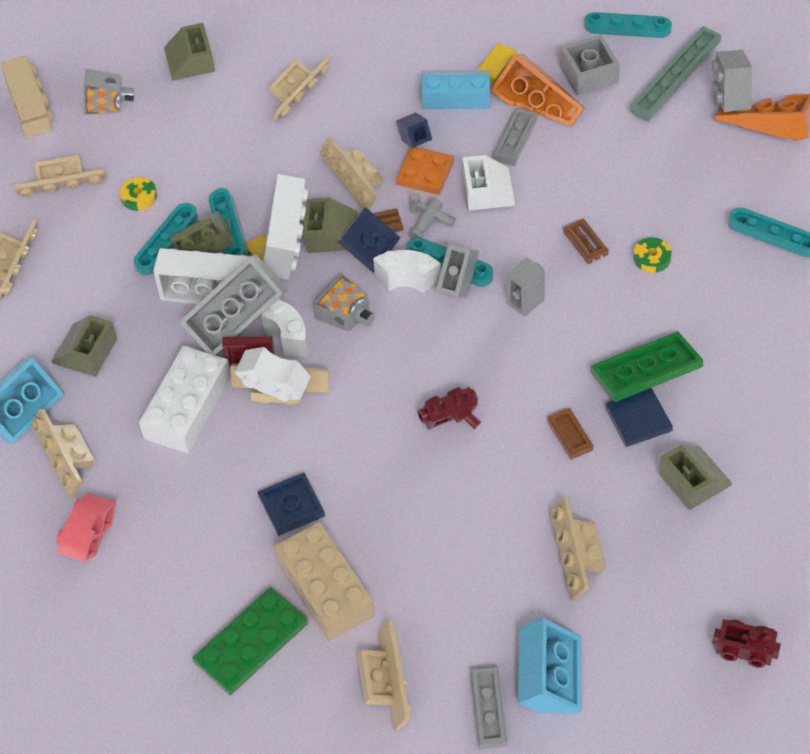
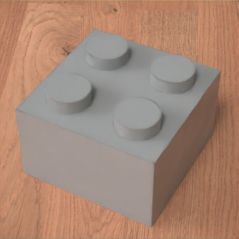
(589, 64)
(732, 80)

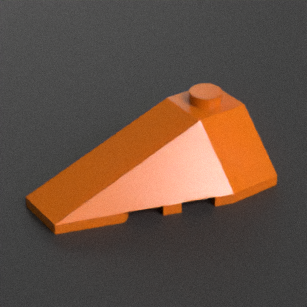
(532, 89)
(779, 118)

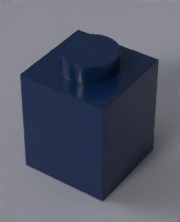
(414, 130)

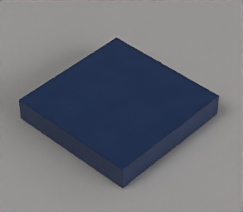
(368, 238)
(639, 417)
(291, 504)

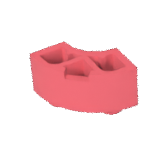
(86, 527)

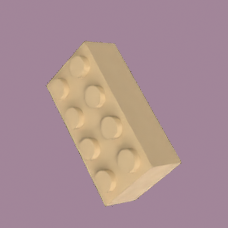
(324, 581)

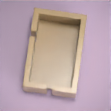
(26, 96)

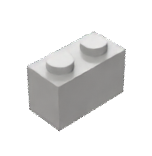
(457, 270)
(525, 286)

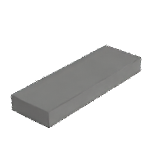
(515, 137)
(488, 708)

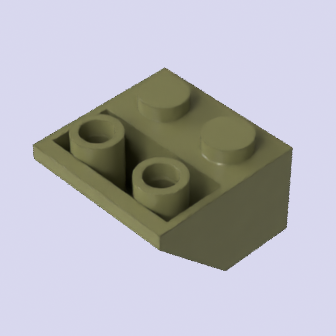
(189, 52)
(325, 224)
(206, 235)
(86, 345)
(692, 475)

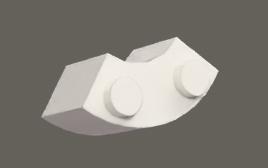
(407, 269)
(288, 327)
(272, 374)

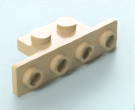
(293, 82)
(353, 171)
(59, 173)
(10, 252)
(317, 383)
(64, 449)
(578, 548)
(383, 676)

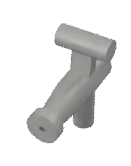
(429, 213)

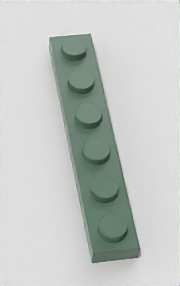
(675, 73)

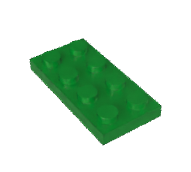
(646, 366)
(250, 641)

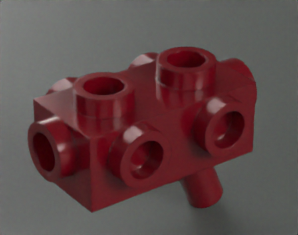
(455, 406)
(746, 642)

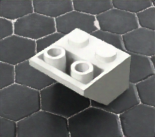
(486, 183)

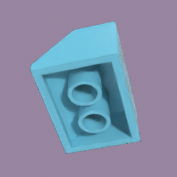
(456, 89)
(21, 395)
(549, 668)

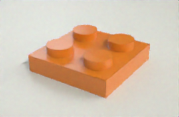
(425, 170)

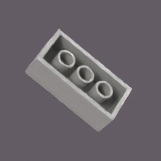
(233, 305)

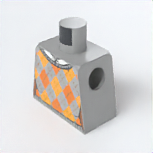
(104, 92)
(343, 305)

